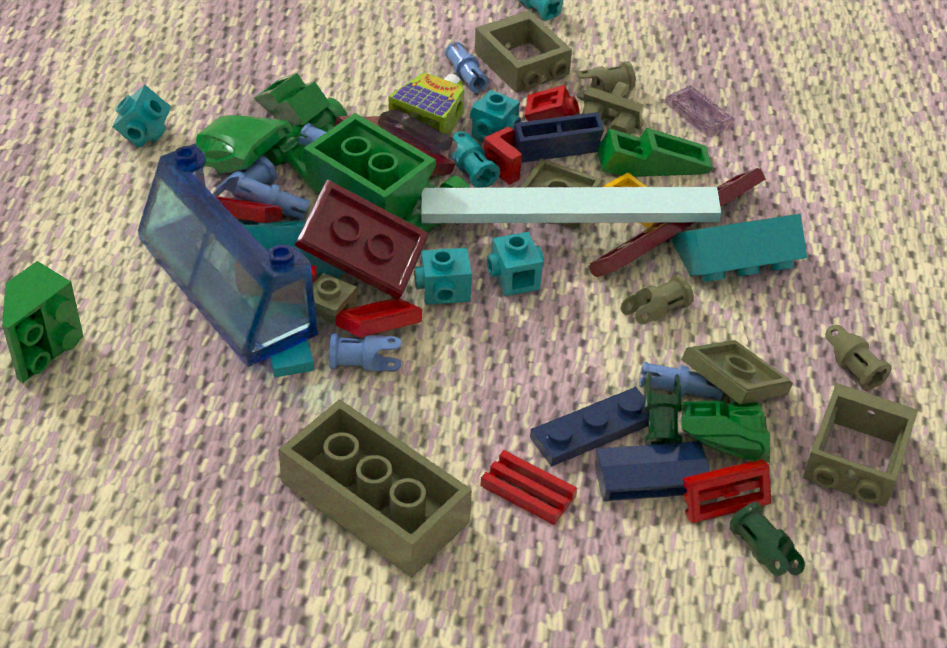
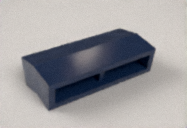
(558, 136)
(648, 470)

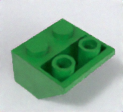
(39, 319)

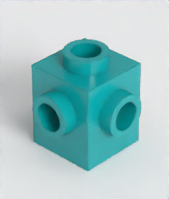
(493, 114)
(142, 116)
(516, 255)
(444, 276)

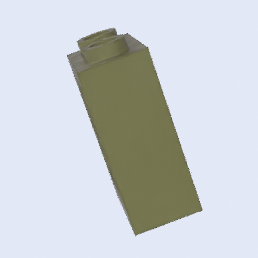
(497, 37)
(890, 423)

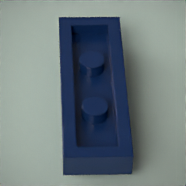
(591, 426)

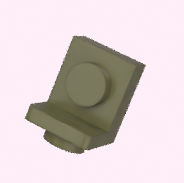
(333, 296)

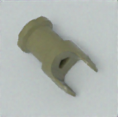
(607, 78)
(659, 299)
(853, 351)

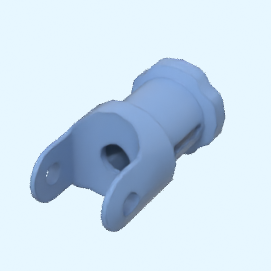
(261, 171)
(363, 352)

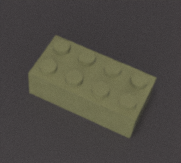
(375, 486)

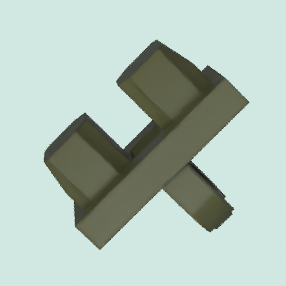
(623, 112)

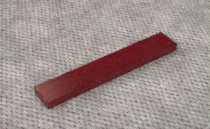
(663, 231)

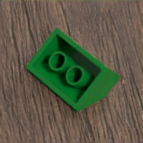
(369, 164)

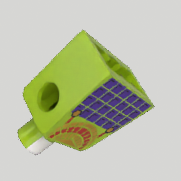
(431, 100)

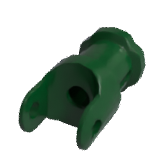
(663, 413)
(766, 541)

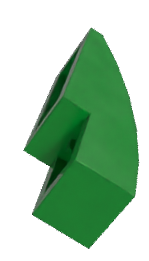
(293, 99)
(652, 154)

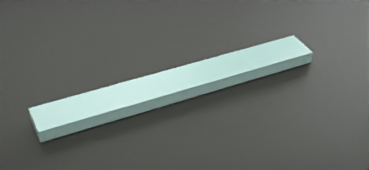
(570, 205)

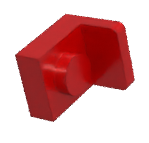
(551, 104)
(501, 151)

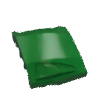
(239, 140)
(728, 427)

